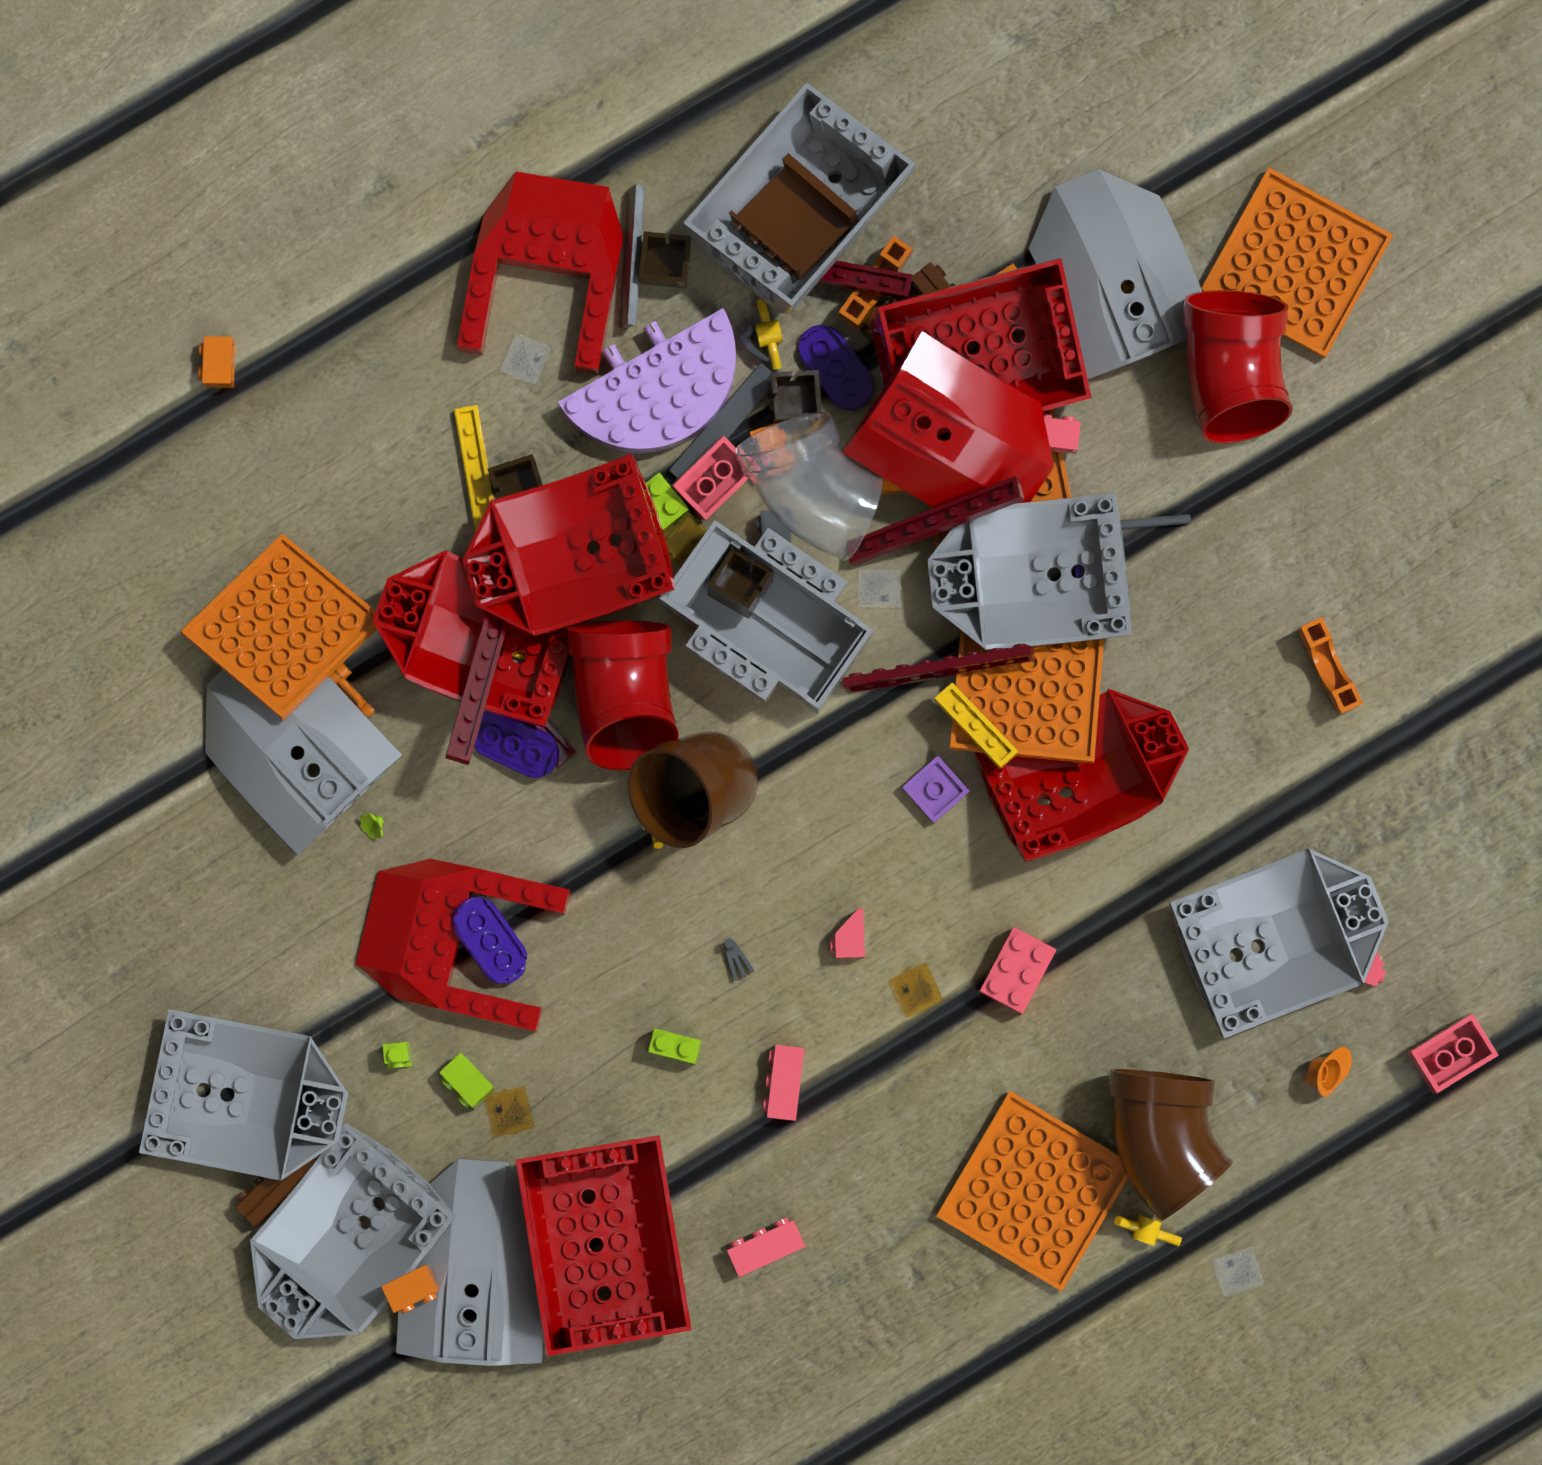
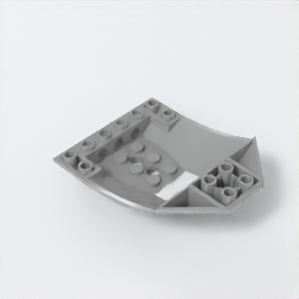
(1112, 235)
(996, 583)
(256, 747)
(1316, 932)
(282, 1108)
(481, 1248)
(315, 1261)

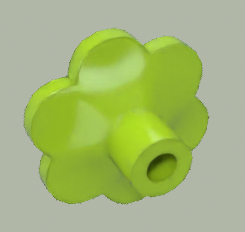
(372, 825)

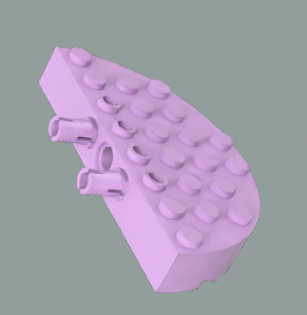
(661, 394)

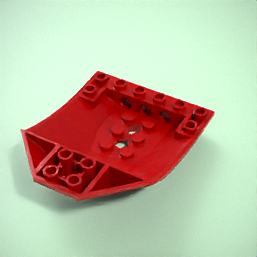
(991, 424)
(534, 558)
(433, 632)
(1131, 774)

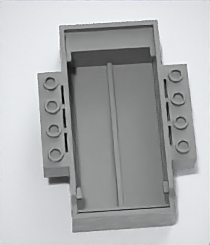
(793, 635)

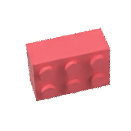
(710, 479)
(1017, 970)
(1452, 1053)

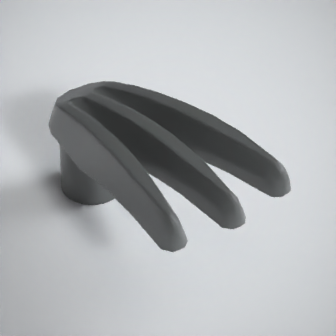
(745, 336)
(733, 951)

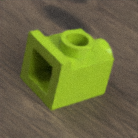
(397, 1055)

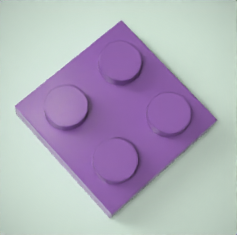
(935, 789)

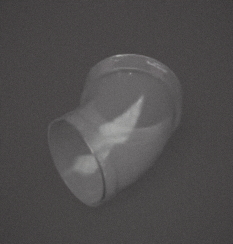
(812, 482)

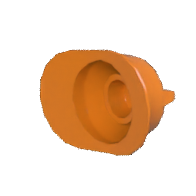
(1329, 1071)

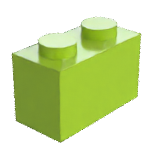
(675, 1046)
(467, 1081)

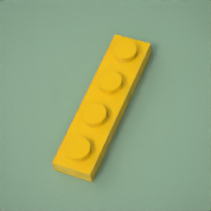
(976, 725)

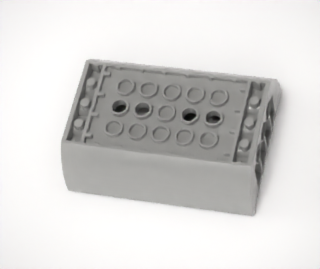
(826, 144)

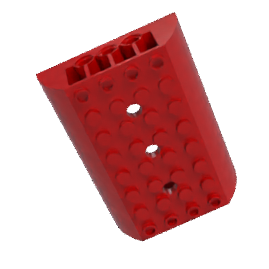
(987, 311)
(637, 1252)

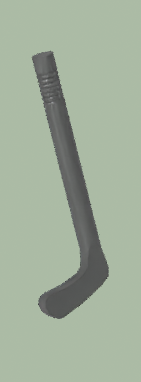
(1155, 521)

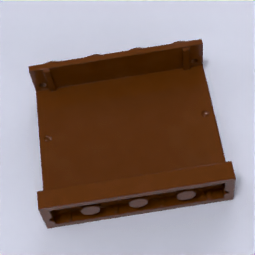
(795, 218)

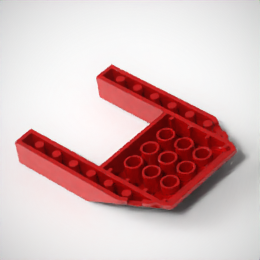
(552, 229)
(412, 940)

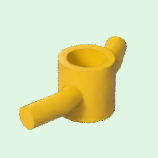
(769, 334)
(1147, 1230)

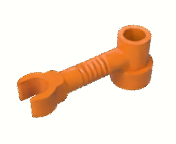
(339, 677)

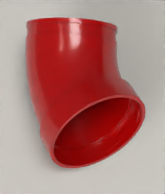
(1236, 363)
(622, 689)

